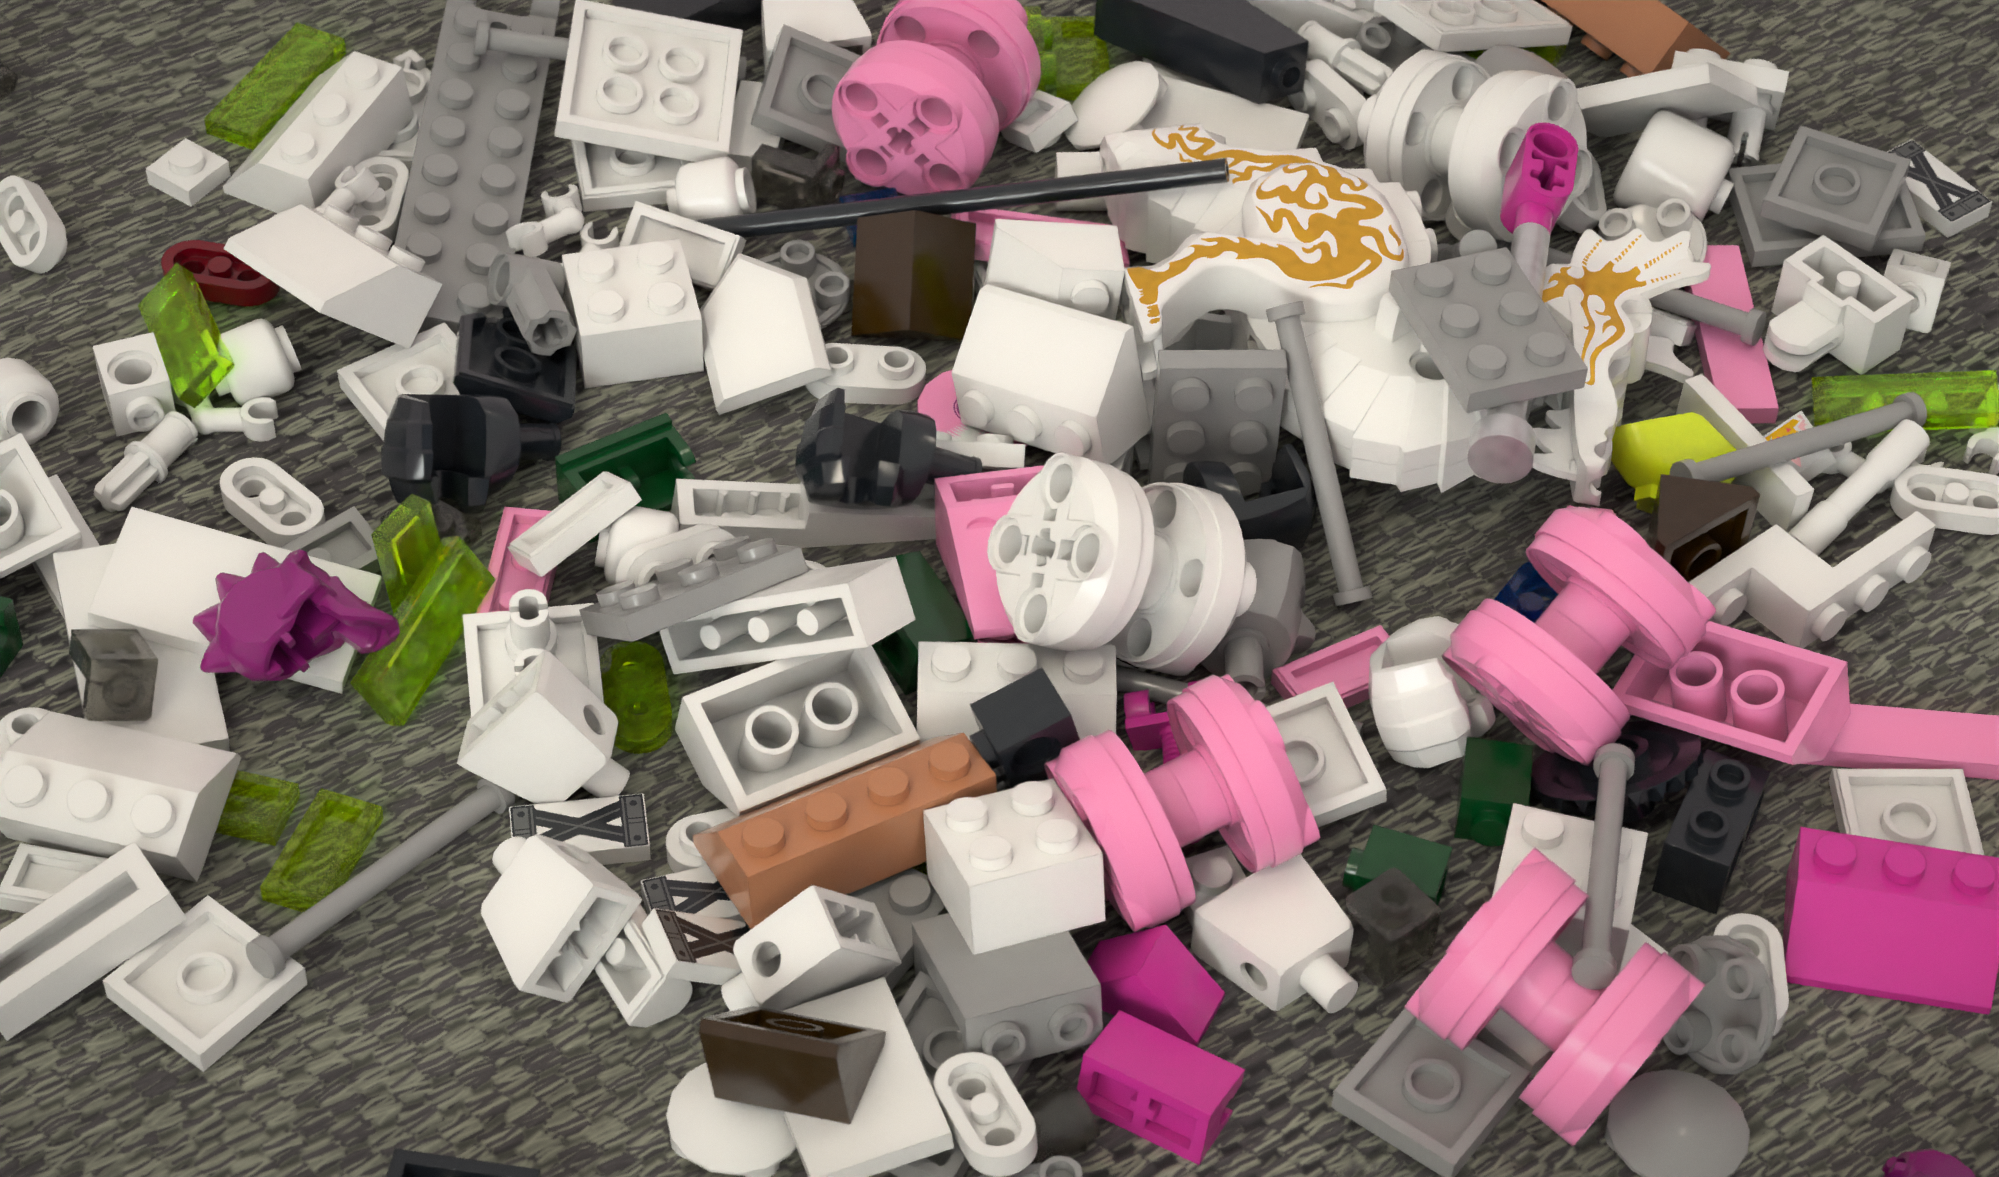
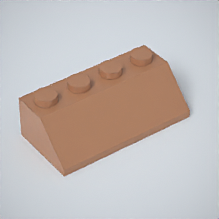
(1636, 30)
(842, 829)

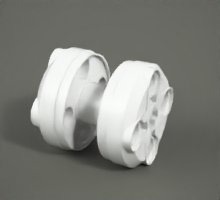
(1456, 131)
(1121, 565)

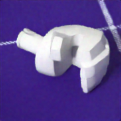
(1422, 702)

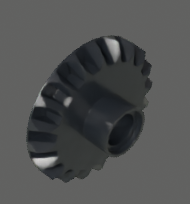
(1662, 765)

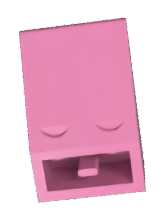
(964, 519)

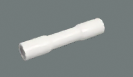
(1881, 466)

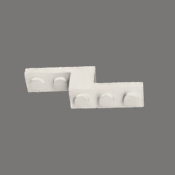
(1801, 593)

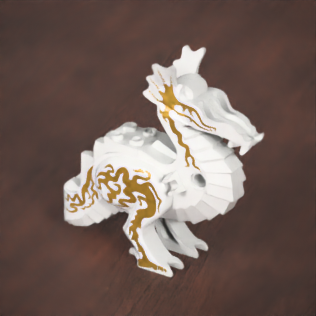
(1331, 238)

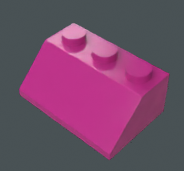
(1892, 920)

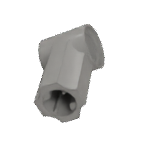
(534, 296)

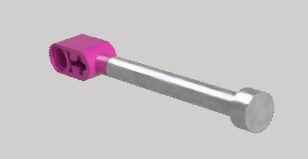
(1531, 204)

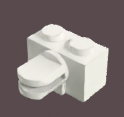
(1834, 307)

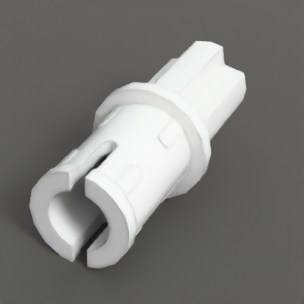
(1345, 57)
(146, 462)

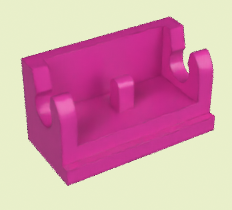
(1158, 1086)

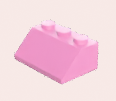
(1745, 694)

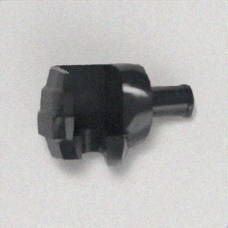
(459, 447)
(871, 463)
(1284, 504)

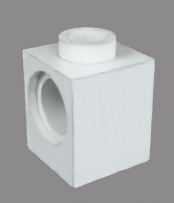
(134, 383)

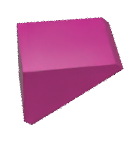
(1156, 982)

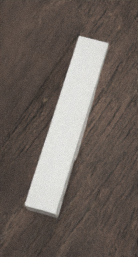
(787, 516)

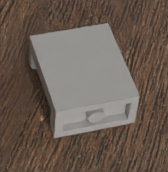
(1012, 998)

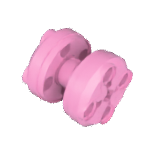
(936, 93)
(1608, 597)
(1226, 780)
(1512, 963)

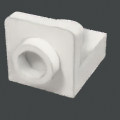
(1921, 278)

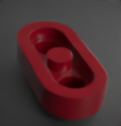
(220, 273)

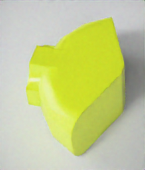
(1651, 447)

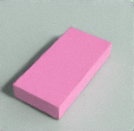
(1340, 663)

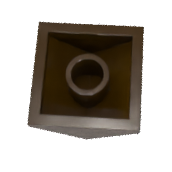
(913, 276)
(1700, 522)
(790, 1061)

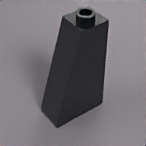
(1211, 41)

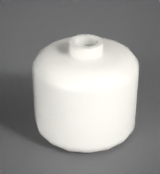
(1677, 162)

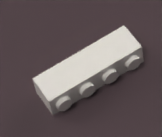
(795, 618)

